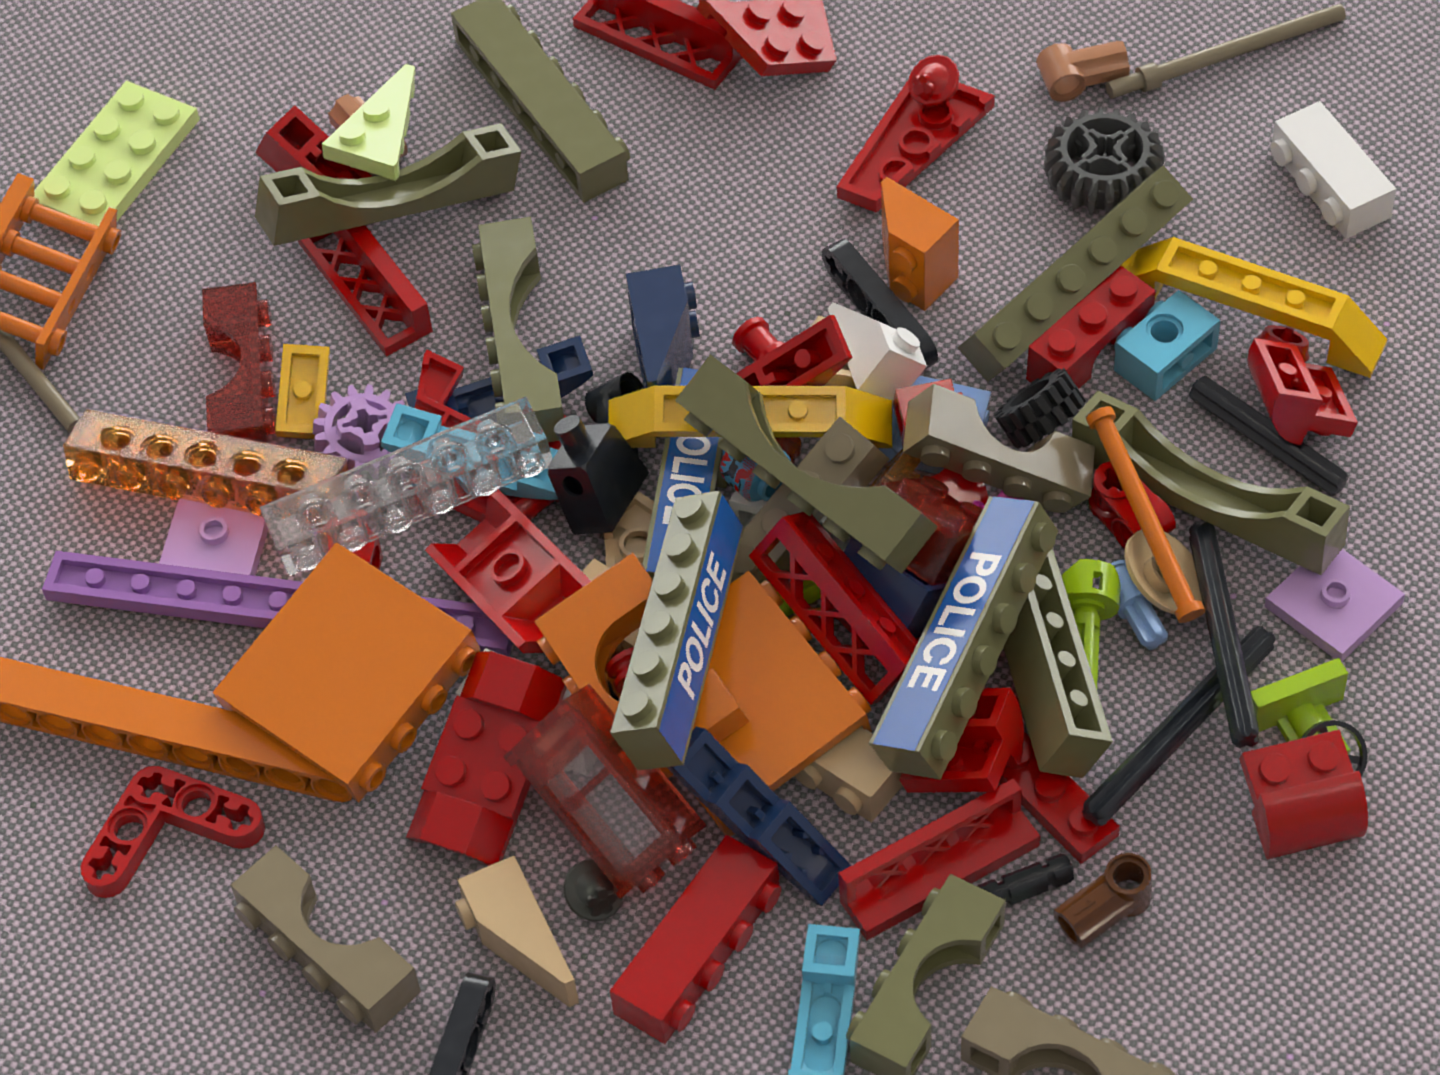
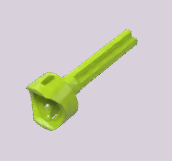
(1092, 604)

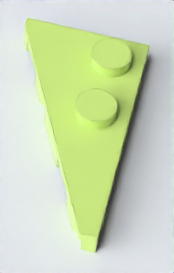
(377, 130)

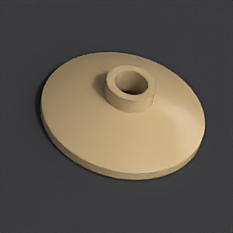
(1147, 575)

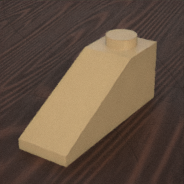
(513, 926)

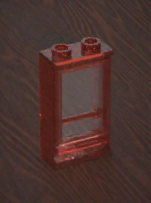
(617, 813)

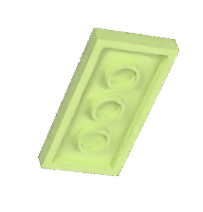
(117, 154)

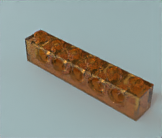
(190, 462)

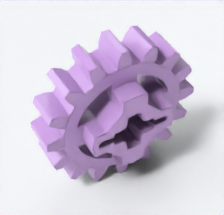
(360, 432)

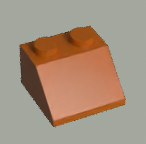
(917, 245)

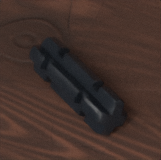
(1032, 879)

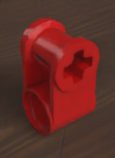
(1115, 508)

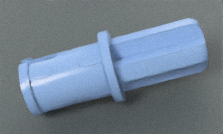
(1139, 611)

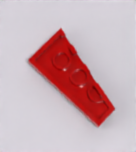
(909, 141)

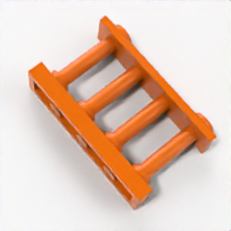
(20, 207)

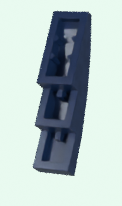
(760, 817)

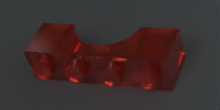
(235, 327)

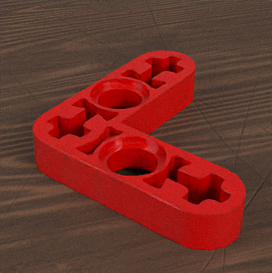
(154, 813)

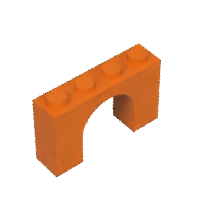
(597, 619)

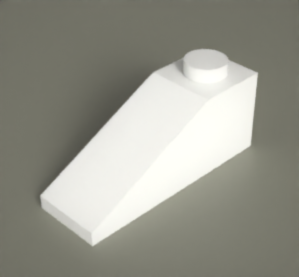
(881, 355)

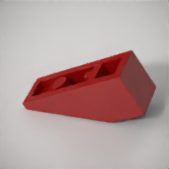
(298, 143)
(803, 360)

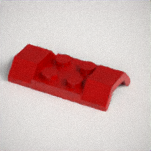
(510, 571)
(470, 788)

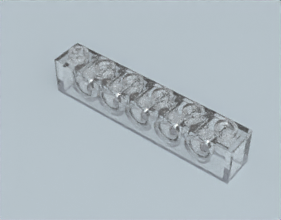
(420, 466)

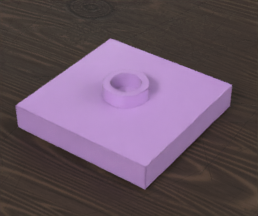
(214, 538)
(1335, 607)

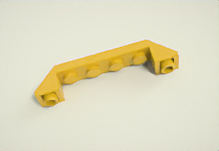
(1265, 293)
(789, 410)

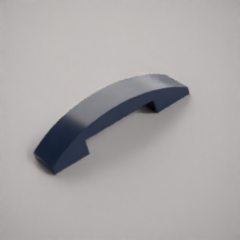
(564, 358)

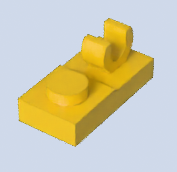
(301, 389)

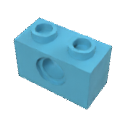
(1166, 344)

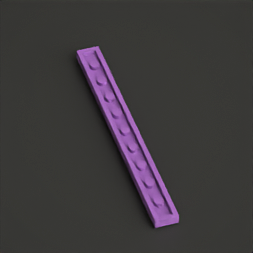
(206, 594)

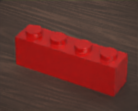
(696, 940)

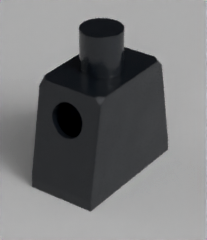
(594, 475)

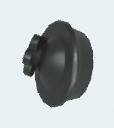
(590, 892)

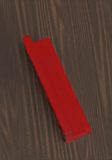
(668, 23)
(384, 279)
(844, 589)
(961, 843)

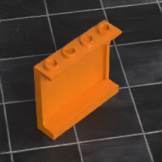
(349, 670)
(780, 685)

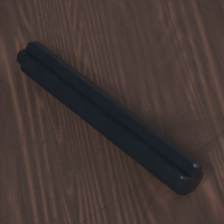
(1263, 433)

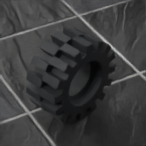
(1040, 408)

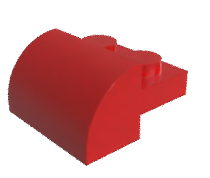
(1299, 393)
(986, 746)
(1305, 794)

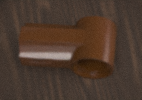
(1103, 902)

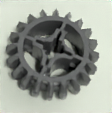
(1104, 146)

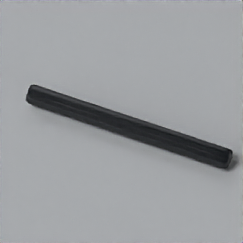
(1224, 636)
(1170, 735)

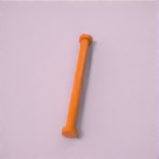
(1187, 606)

